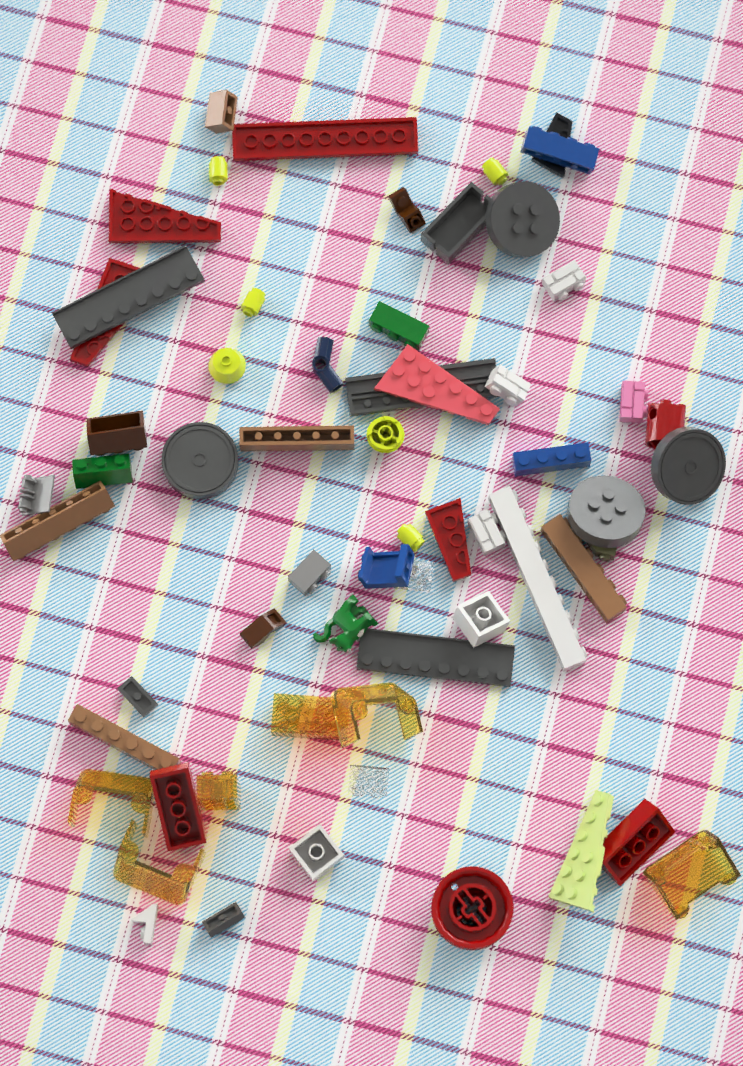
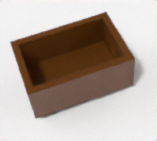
(116, 433)

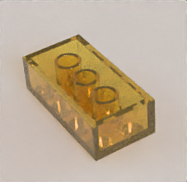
(303, 717)
(218, 791)

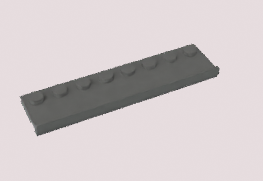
(128, 297)
(365, 400)
(435, 657)

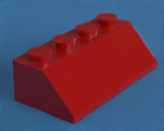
(635, 841)

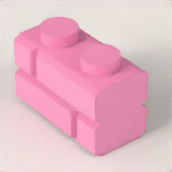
(632, 402)

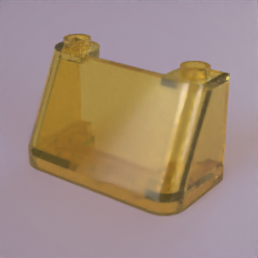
(691, 872)

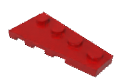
(450, 535)

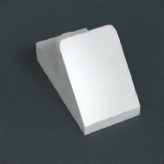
(149, 918)

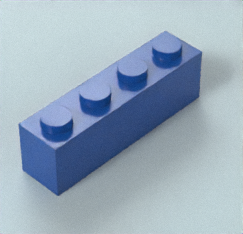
(559, 150)
(551, 459)

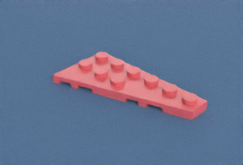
(427, 384)

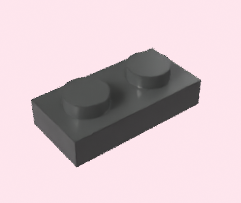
(137, 696)
(223, 919)

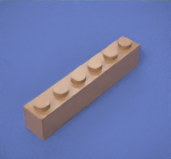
(296, 438)
(61, 519)
(583, 568)
(121, 739)

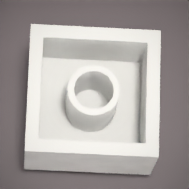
(481, 619)
(316, 852)

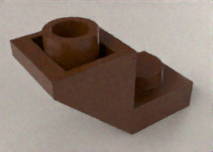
(406, 210)
(262, 627)

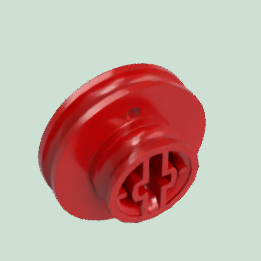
(489, 891)

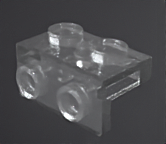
(420, 577)
(368, 781)

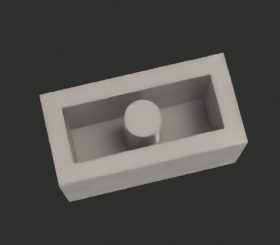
(309, 573)

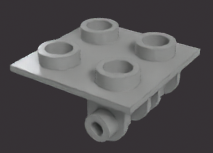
(36, 494)

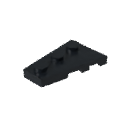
(563, 127)

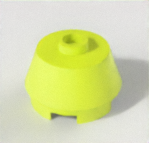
(227, 365)
(385, 434)

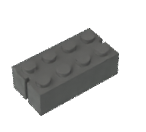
(457, 224)

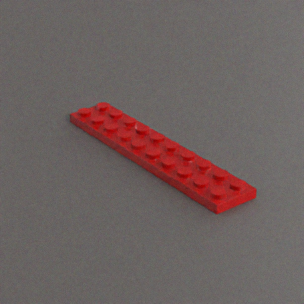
(325, 139)

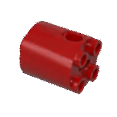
(663, 419)

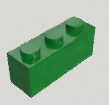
(398, 325)
(107, 469)

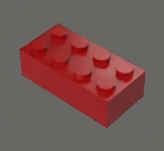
(178, 806)

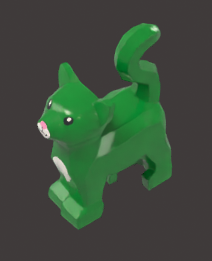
(347, 620)

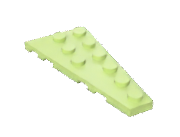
(584, 860)

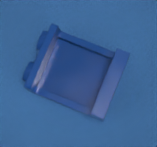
(386, 568)

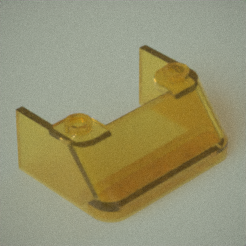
(352, 702)
(135, 786)
(168, 887)

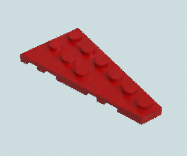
(151, 222)
(88, 351)

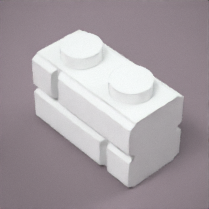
(564, 280)
(507, 385)
(486, 532)

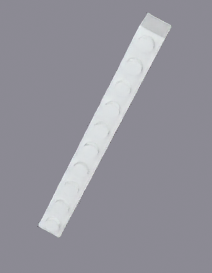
(536, 578)

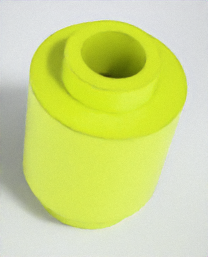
(218, 170)
(495, 171)
(253, 302)
(410, 536)

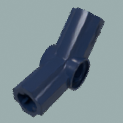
(323, 355)

